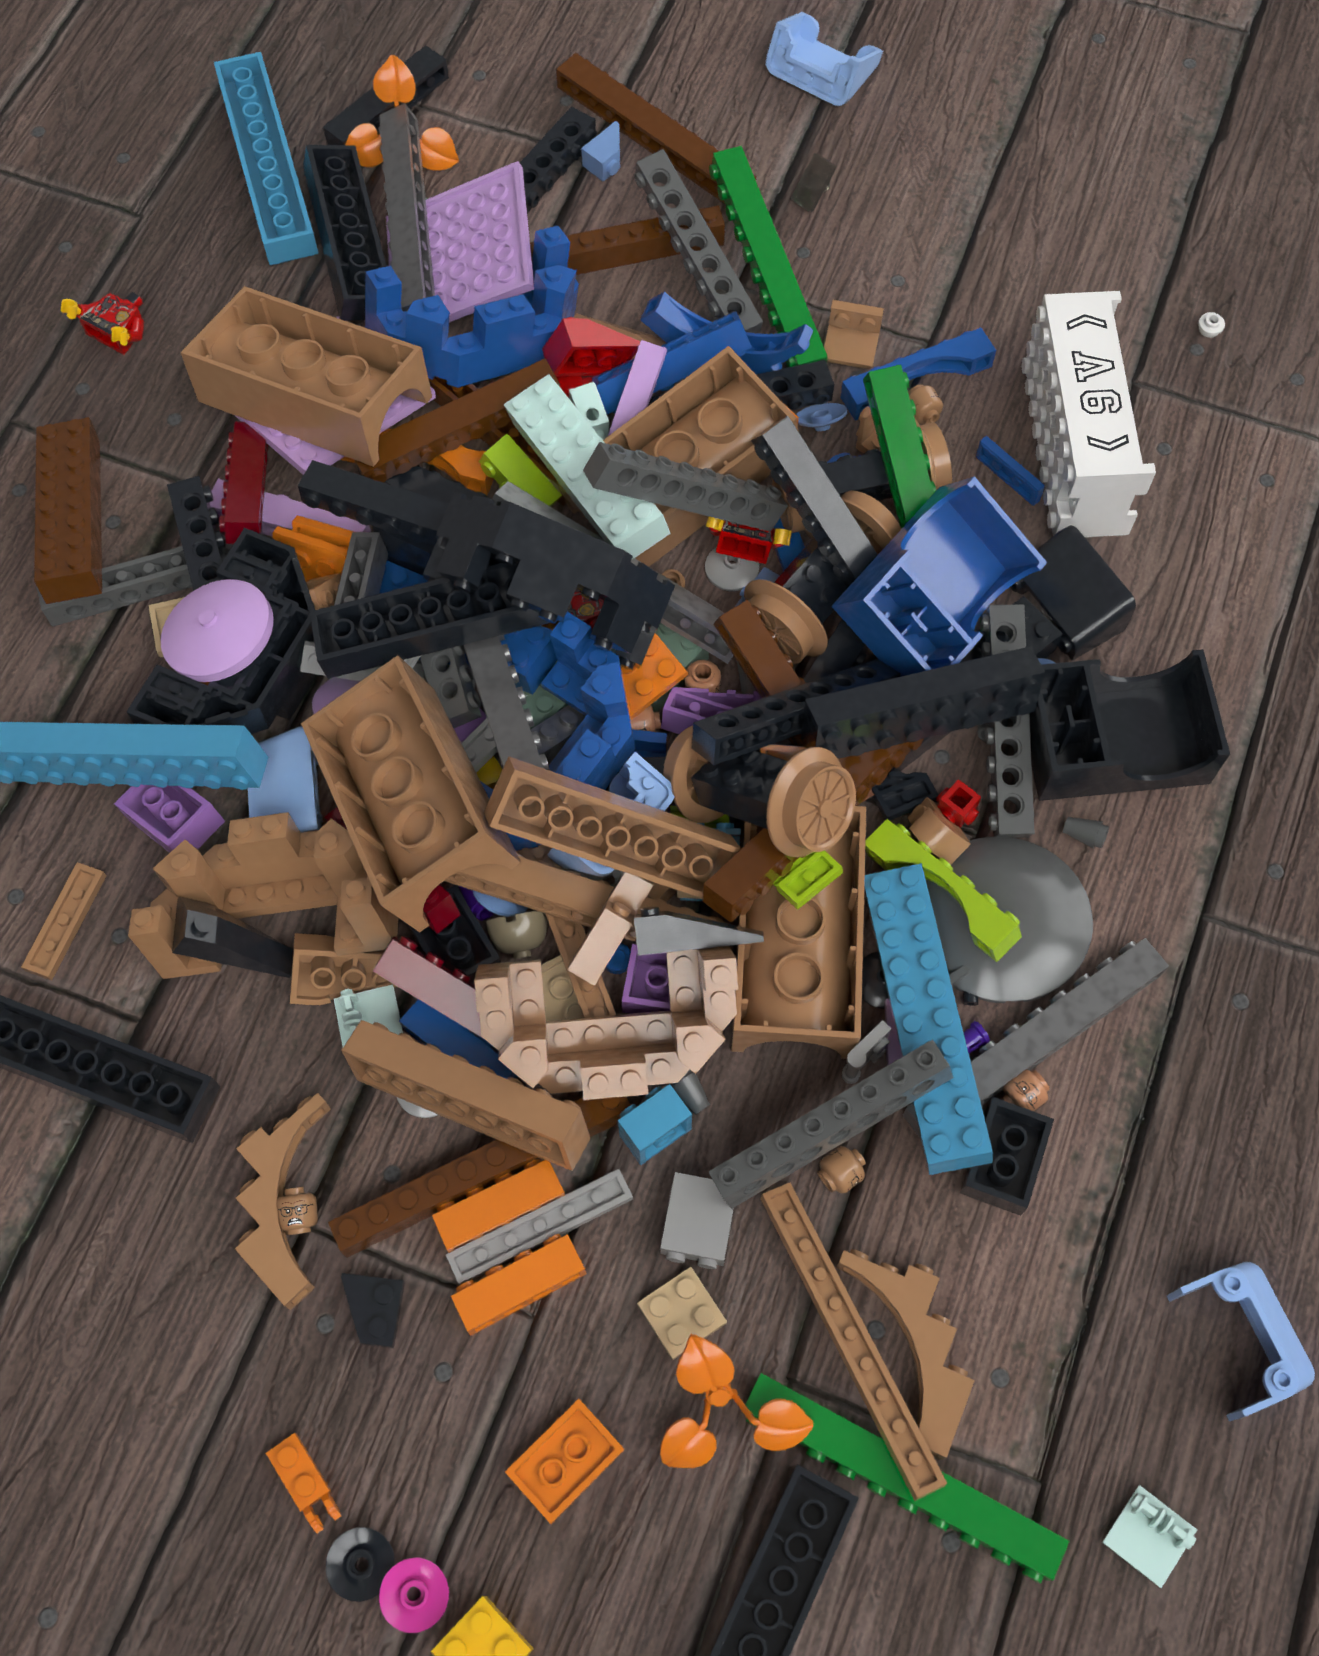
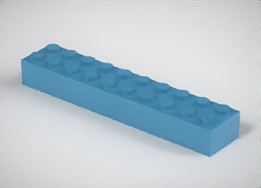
(265, 159)
(131, 754)
(924, 1010)

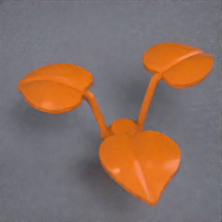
(396, 84)
(710, 1370)

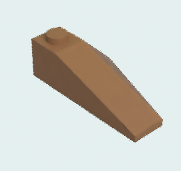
(322, 974)

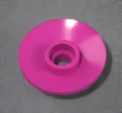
(417, 1614)

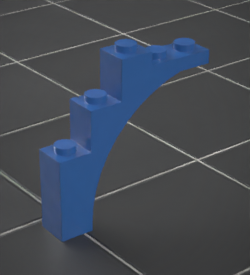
(768, 351)

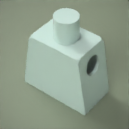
(590, 406)

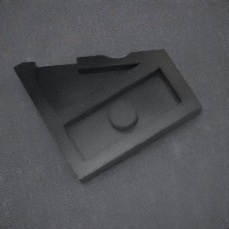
(902, 793)
(374, 1307)

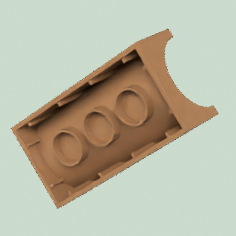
(304, 372)
(708, 425)
(404, 788)
(809, 967)

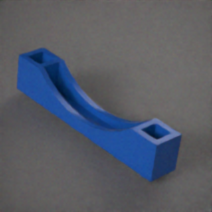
(960, 355)

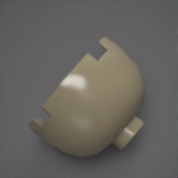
(518, 933)

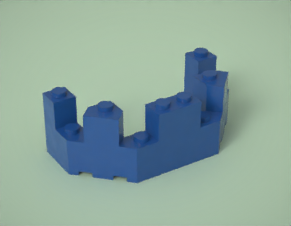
(504, 332)
(594, 686)

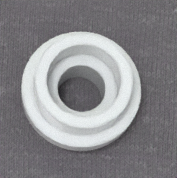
(1211, 324)

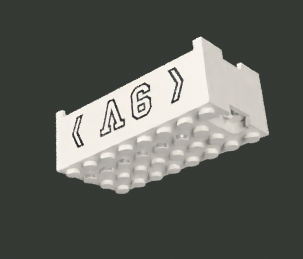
(1083, 415)

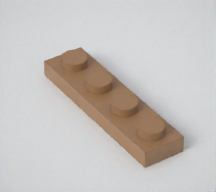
(64, 921)

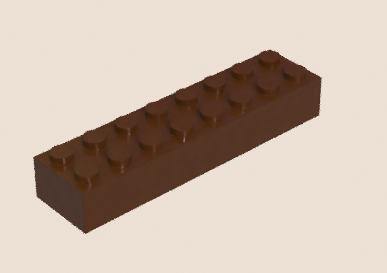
(68, 511)

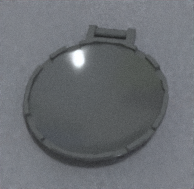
(1045, 900)

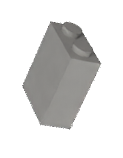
(696, 1222)

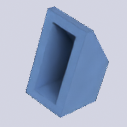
(602, 153)

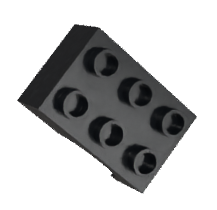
(1125, 732)

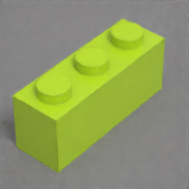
(509, 463)

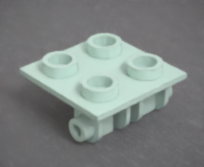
(370, 1006)
(1150, 1536)

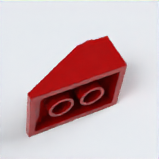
(587, 348)

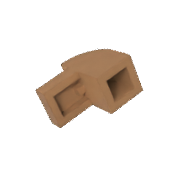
(937, 832)

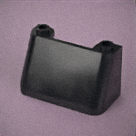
(1079, 593)

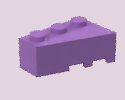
(695, 704)

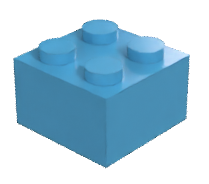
(654, 1123)

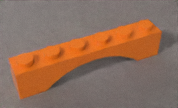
(461, 466)

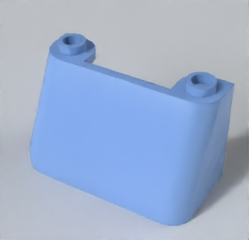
(815, 66)
(288, 781)
(636, 782)

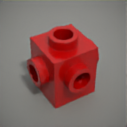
(959, 804)

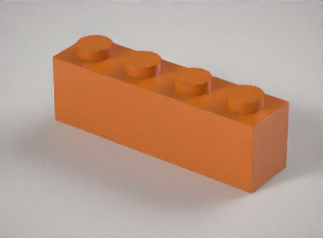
(497, 1205)
(518, 1284)

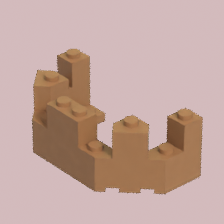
(264, 872)
(612, 1052)

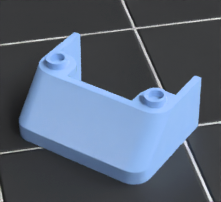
(1290, 1365)

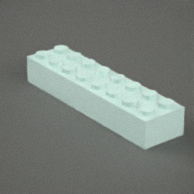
(565, 445)

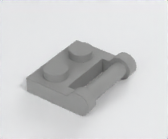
(869, 1048)

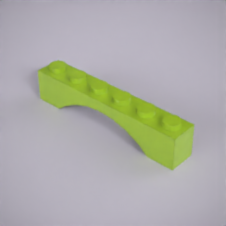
(989, 926)

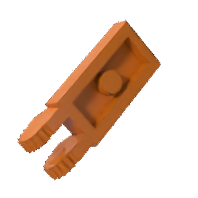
(302, 1479)

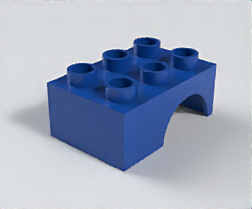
(936, 579)

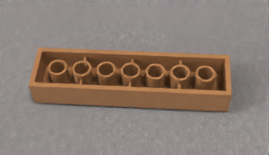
(606, 828)
(468, 1094)

